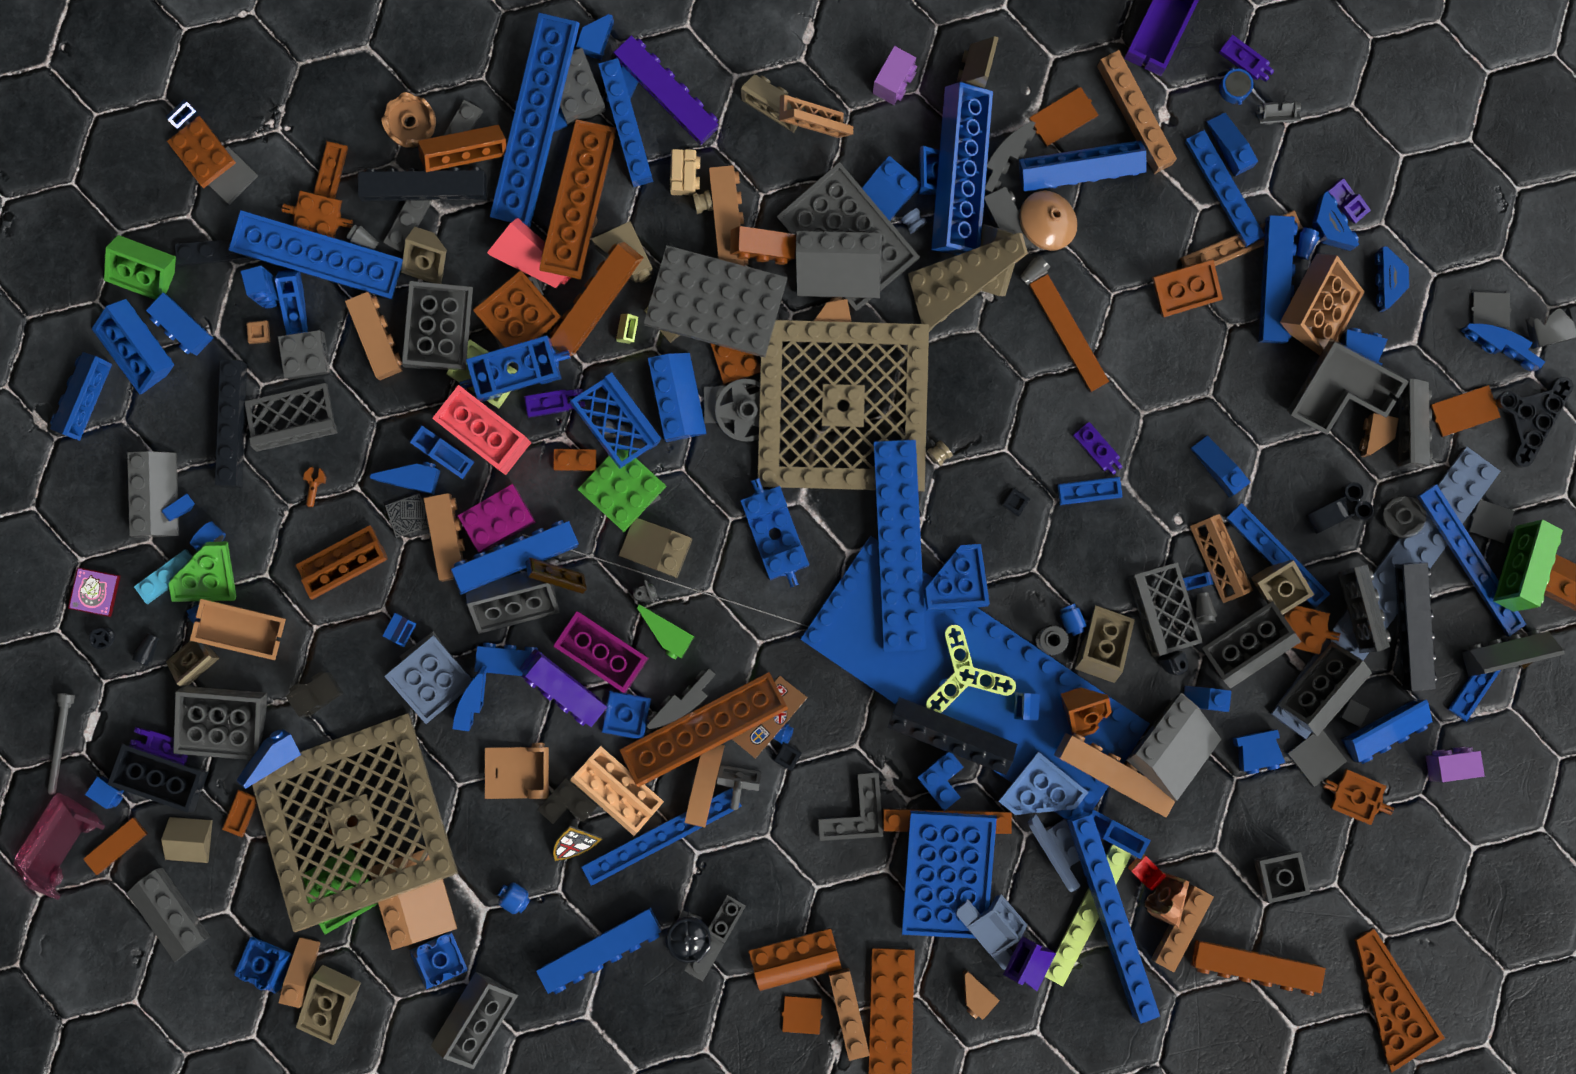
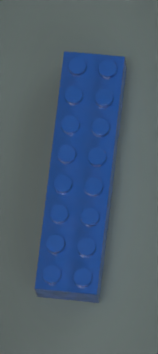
(962, 169)

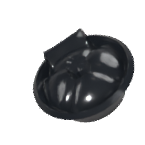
(688, 939)

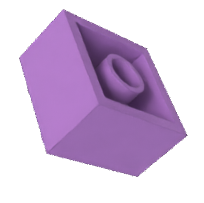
(894, 76)
(1455, 765)

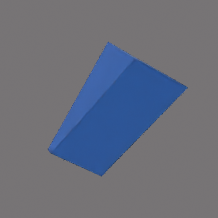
(178, 508)
(1198, 581)

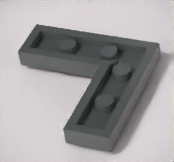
(870, 819)

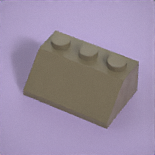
(766, 98)
(1000, 284)

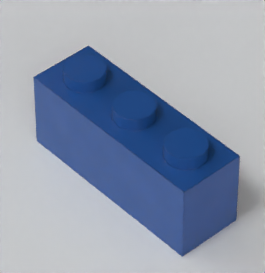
(260, 286)
(179, 324)
(501, 661)

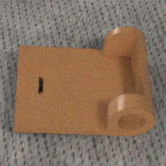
(517, 772)

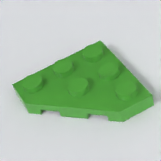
(205, 576)

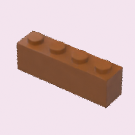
(462, 148)

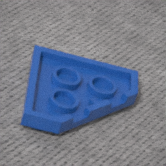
(959, 582)

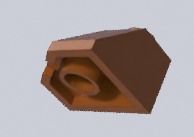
(1085, 710)

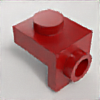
(1147, 872)

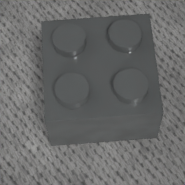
(304, 354)
(1282, 876)

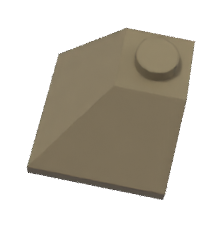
(424, 256)
(1283, 585)

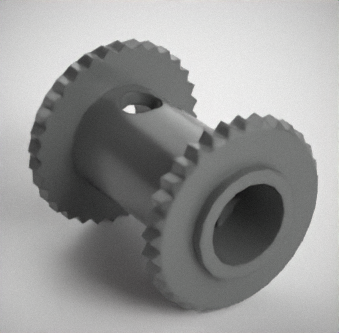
(1061, 640)

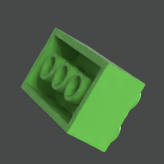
(1528, 565)

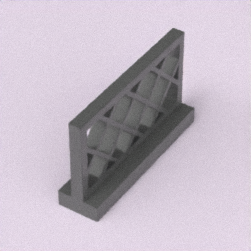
(289, 434)
(1150, 619)

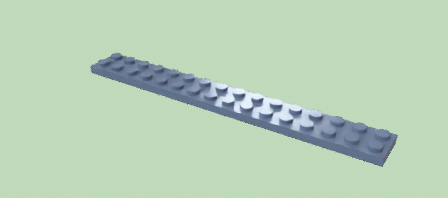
(1463, 488)

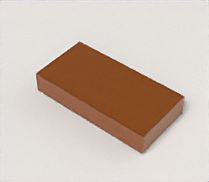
(240, 813)

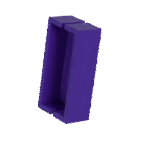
(1160, 33)
(566, 691)

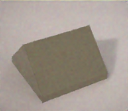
(191, 662)
(187, 839)

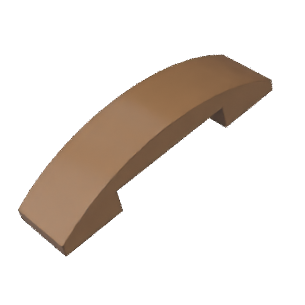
(704, 787)

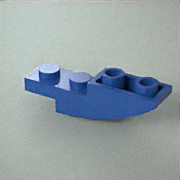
(1497, 339)

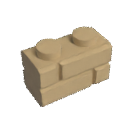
(683, 172)

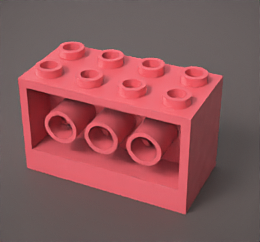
(482, 430)

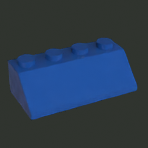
(132, 345)
(80, 396)
(677, 396)
(1387, 730)

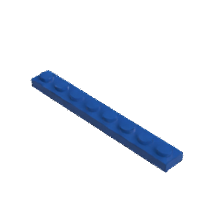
(1468, 556)
(653, 841)

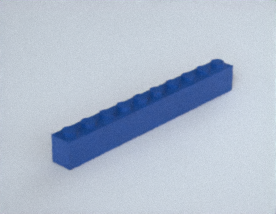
(1113, 917)

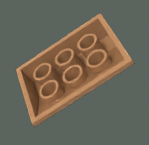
(1322, 303)
(416, 913)

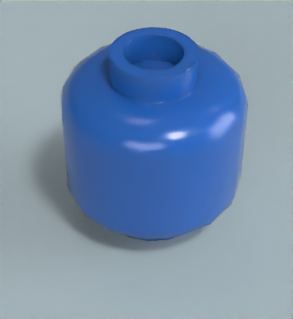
(513, 898)

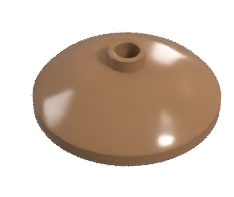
(1042, 226)

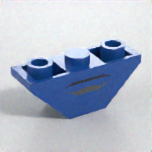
(1333, 224)
(1391, 278)

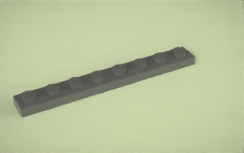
(414, 211)

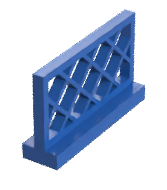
(631, 415)

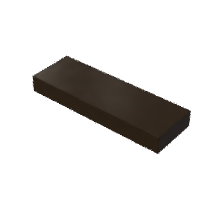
(556, 575)

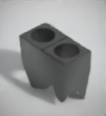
(1557, 329)

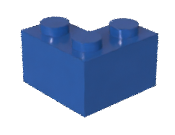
(936, 779)

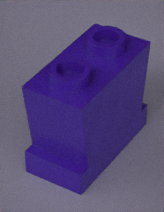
(1029, 963)

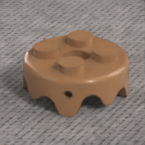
(399, 110)

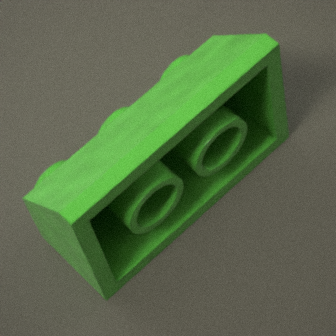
(138, 267)

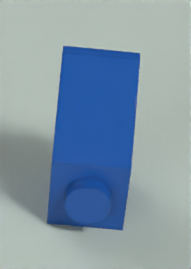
(595, 37)
(1209, 698)

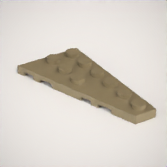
(956, 280)

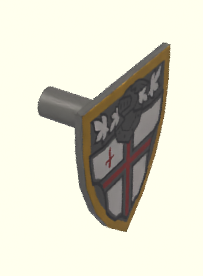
(573, 842)

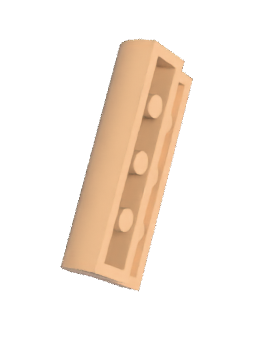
(615, 791)

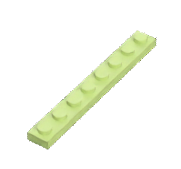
(1083, 923)

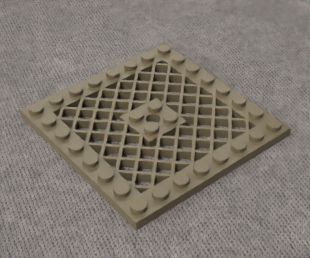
(855, 333)
(441, 862)

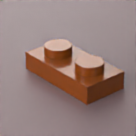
(574, 460)

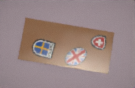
(759, 736)

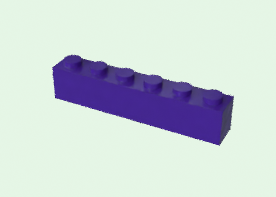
(666, 90)

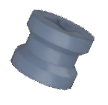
(914, 220)

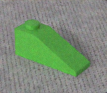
(669, 636)

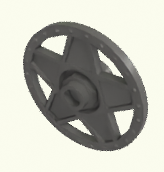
(743, 410)

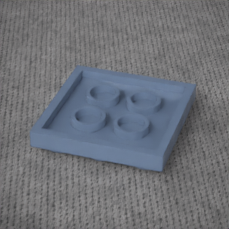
(429, 679)

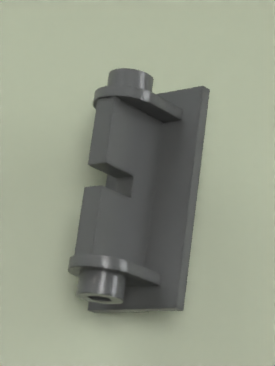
(1269, 113)
(645, 592)

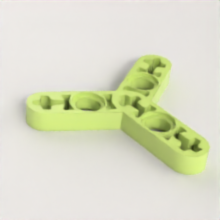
(960, 666)

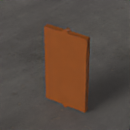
(1063, 116)
(1465, 411)

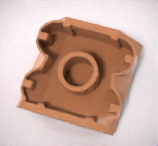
(1168, 900)

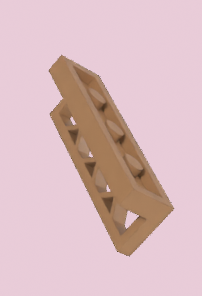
(810, 120)
(1227, 556)

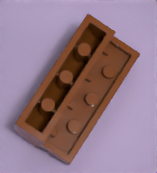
(341, 562)
(795, 959)

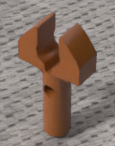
(313, 484)

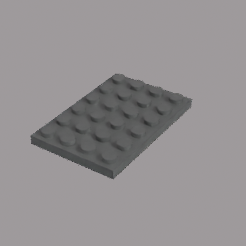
(841, 205)
(715, 301)

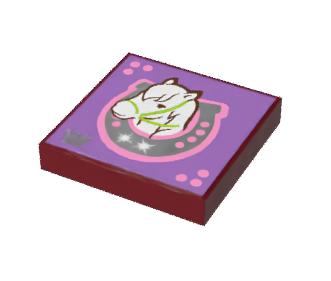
(94, 592)

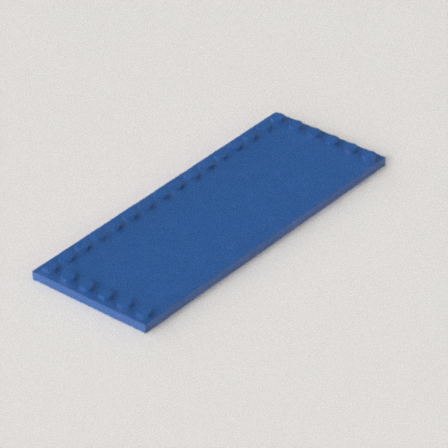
(852, 637)

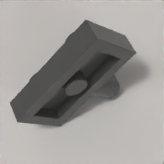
(738, 779)

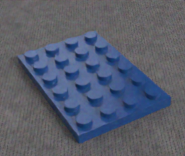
(946, 866)

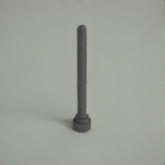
(64, 702)

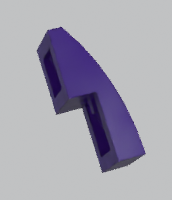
(1348, 202)

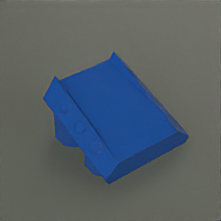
(438, 960)
(263, 965)

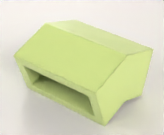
(622, 329)

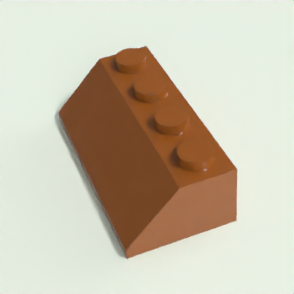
(1562, 582)

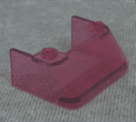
(51, 841)

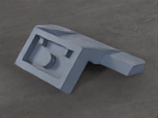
(1059, 848)
(994, 928)

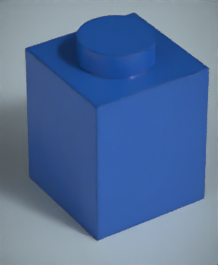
(104, 794)

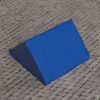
(928, 170)

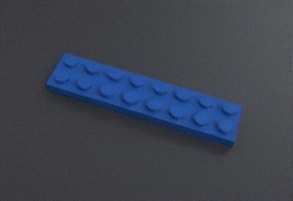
(316, 254)

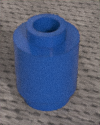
(1072, 620)

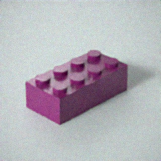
(601, 652)

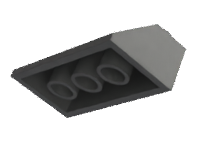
(1413, 425)
(152, 489)
(511, 602)
(1251, 645)
(1511, 653)
(1325, 688)
(168, 914)
(474, 1021)

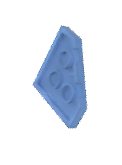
(1042, 789)

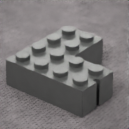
(1343, 376)

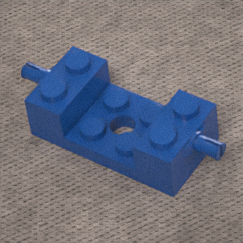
(535, 362)
(767, 511)

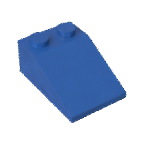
(891, 187)

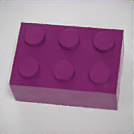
(496, 519)

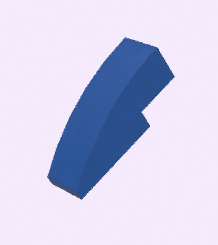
(441, 451)
(471, 701)
(1120, 835)

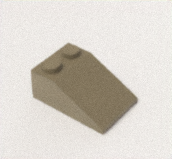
(978, 62)
(656, 547)
(1105, 644)
(327, 1004)

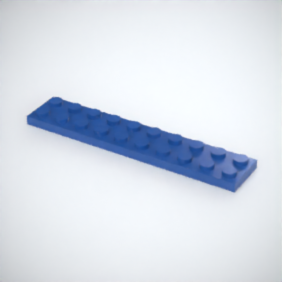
(534, 119)
(899, 546)

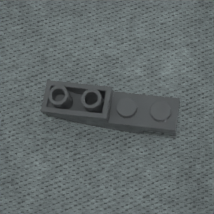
(1011, 151)
(675, 708)
(719, 930)

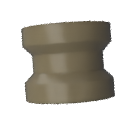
(703, 202)
(939, 453)

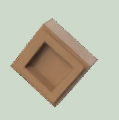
(258, 332)

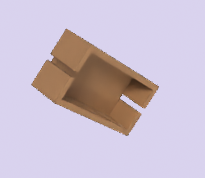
(238, 629)

